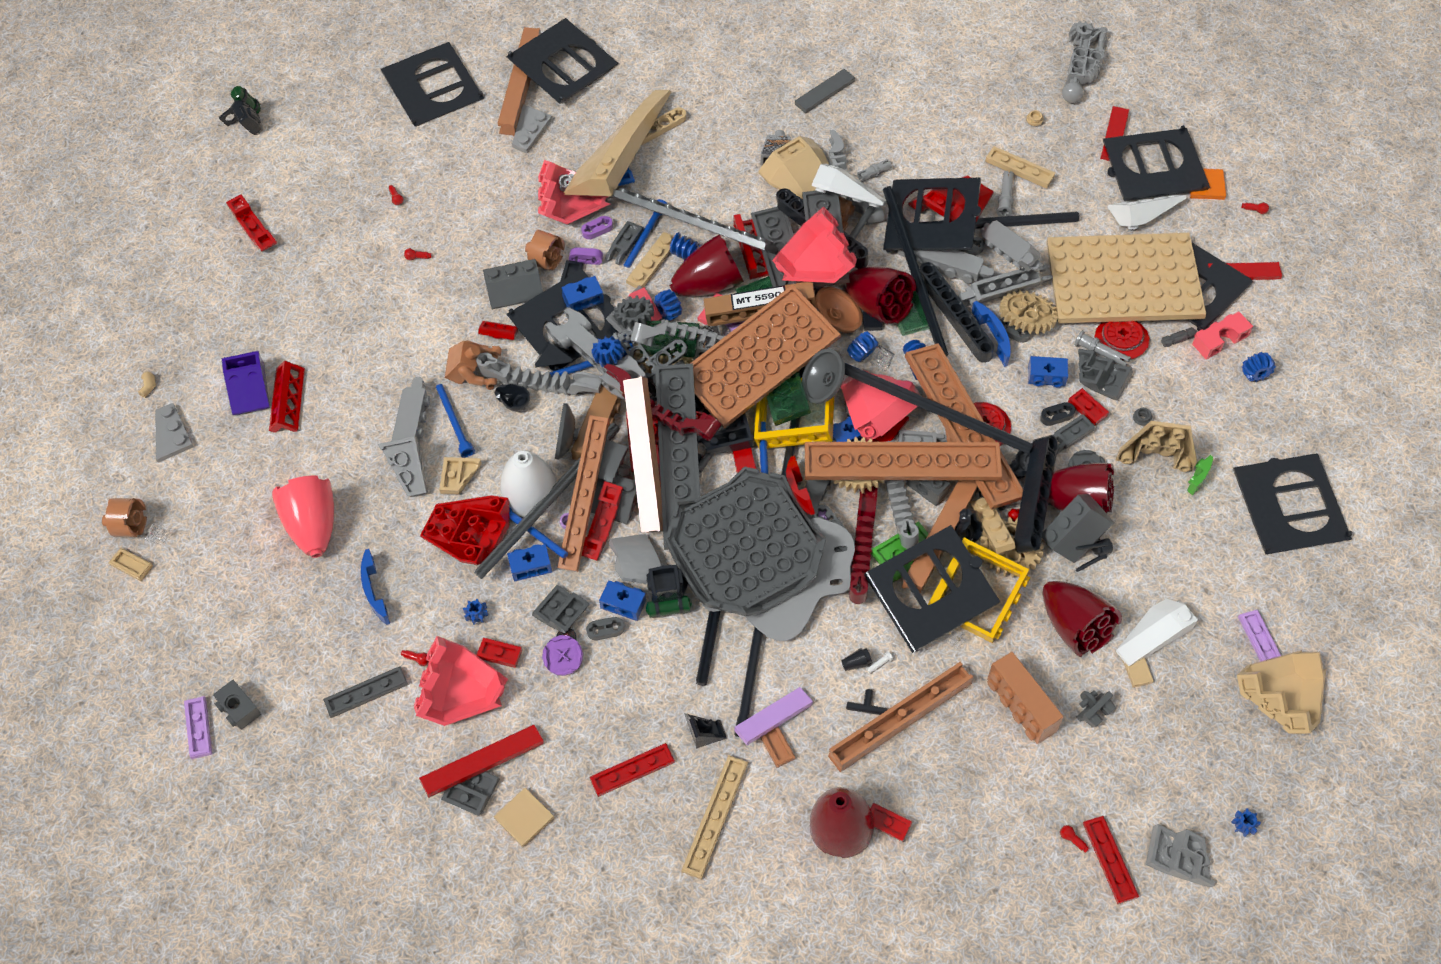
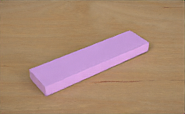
(773, 716)

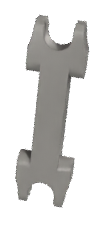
(577, 335)

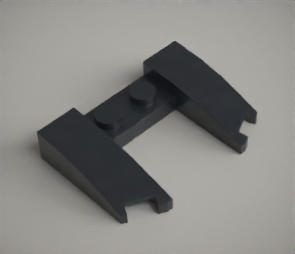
(732, 439)

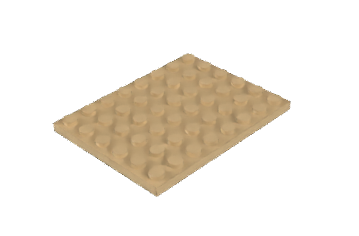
(1125, 278)

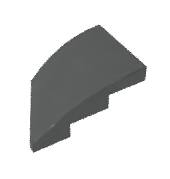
(1103, 373)

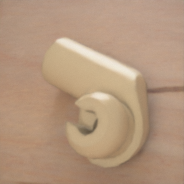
(149, 384)

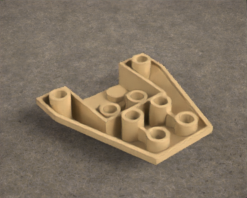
(794, 165)
(1162, 439)

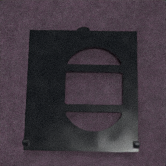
(557, 38)
(411, 95)
(1132, 185)
(939, 236)
(1226, 281)
(542, 308)
(1270, 523)
(932, 621)

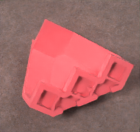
(561, 206)
(816, 252)
(874, 410)
(457, 684)

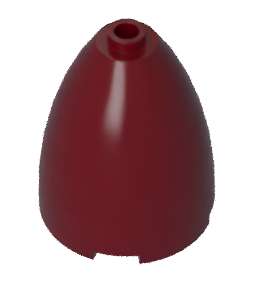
(706, 271)
(882, 292)
(1083, 479)
(1080, 616)
(841, 822)

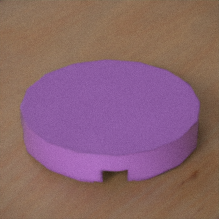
(562, 655)

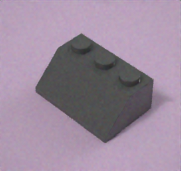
(512, 283)
(628, 499)
(1076, 526)

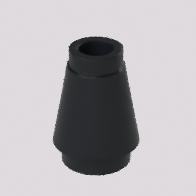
(856, 660)

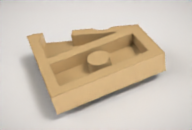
(457, 473)

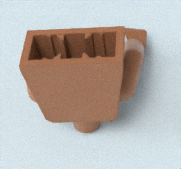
(462, 363)

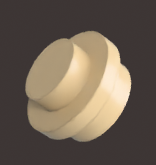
(1034, 118)

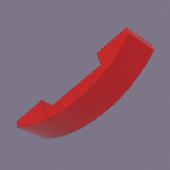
(250, 223)
(793, 477)
(603, 520)

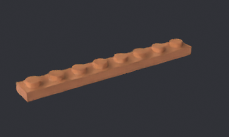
(584, 492)

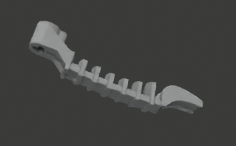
(839, 160)
(645, 334)
(502, 371)
(902, 513)

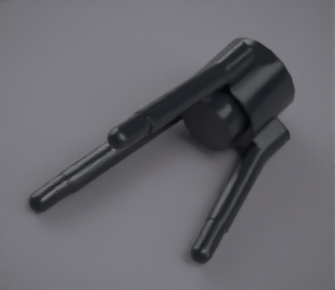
(1101, 547)

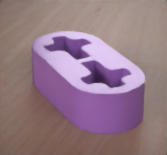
(597, 227)
(586, 255)

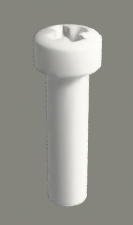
(888, 657)

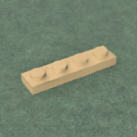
(1020, 167)
(651, 261)
(993, 526)

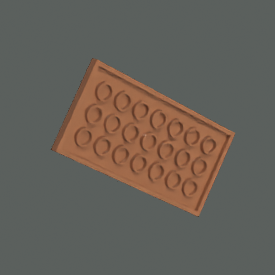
(760, 355)

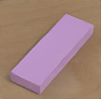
(1259, 635)
(198, 727)

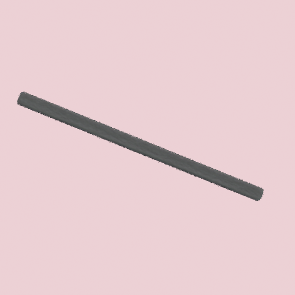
(534, 514)

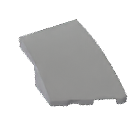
(634, 557)
(1183, 858)

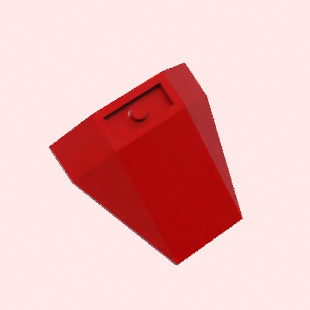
(936, 200)
(468, 527)

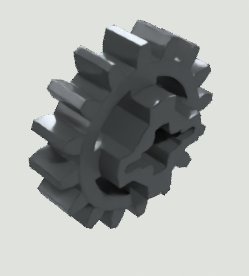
(633, 311)

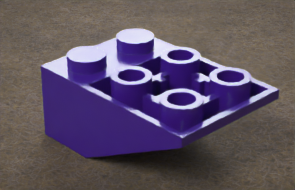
(245, 382)

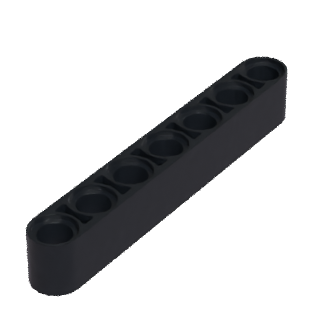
(793, 207)
(957, 313)
(1035, 494)

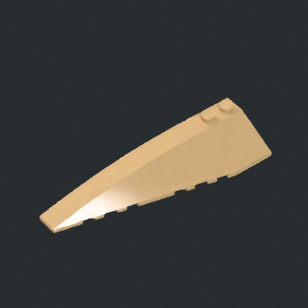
(611, 160)

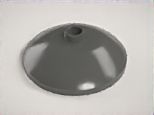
(823, 376)
(566, 433)

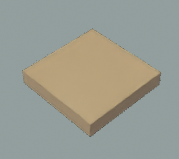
(523, 817)

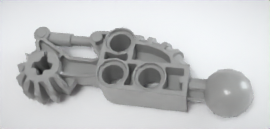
(1085, 61)

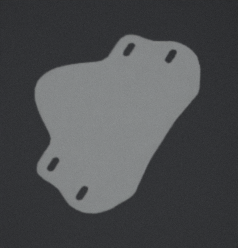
(791, 616)

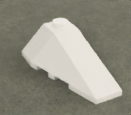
(1143, 210)
(1157, 628)

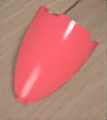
(306, 512)

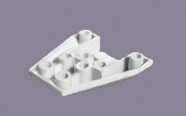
(841, 182)

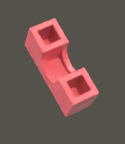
(1233, 326)

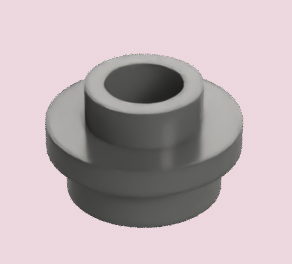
(1142, 412)

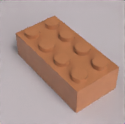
(1024, 698)

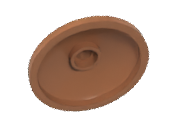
(838, 309)

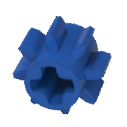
(478, 615)
(1246, 828)

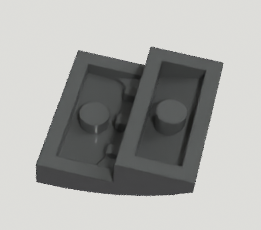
(612, 458)
(560, 609)
(473, 793)

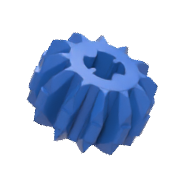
(668, 305)
(862, 346)
(607, 351)
(1258, 366)

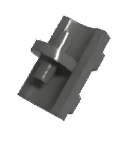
(1101, 702)

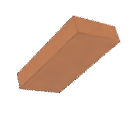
(777, 747)

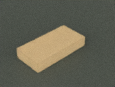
(130, 564)
(1139, 673)

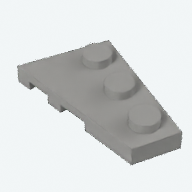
(529, 128)

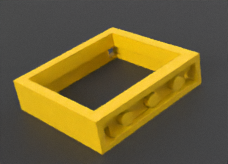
(793, 436)
(997, 560)

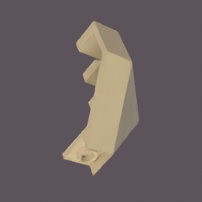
(1287, 689)

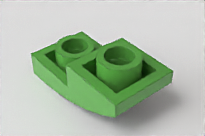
(1202, 469)

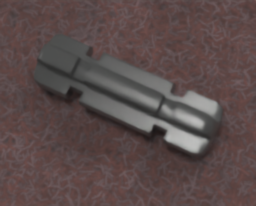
(1178, 337)

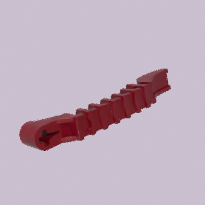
(705, 426)
(863, 545)

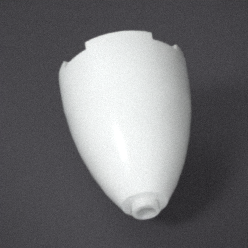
(526, 482)

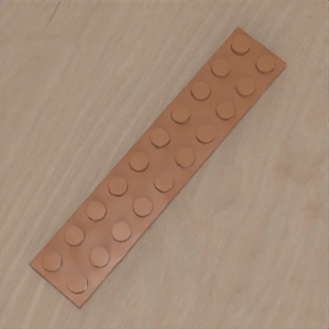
(945, 387)
(902, 461)

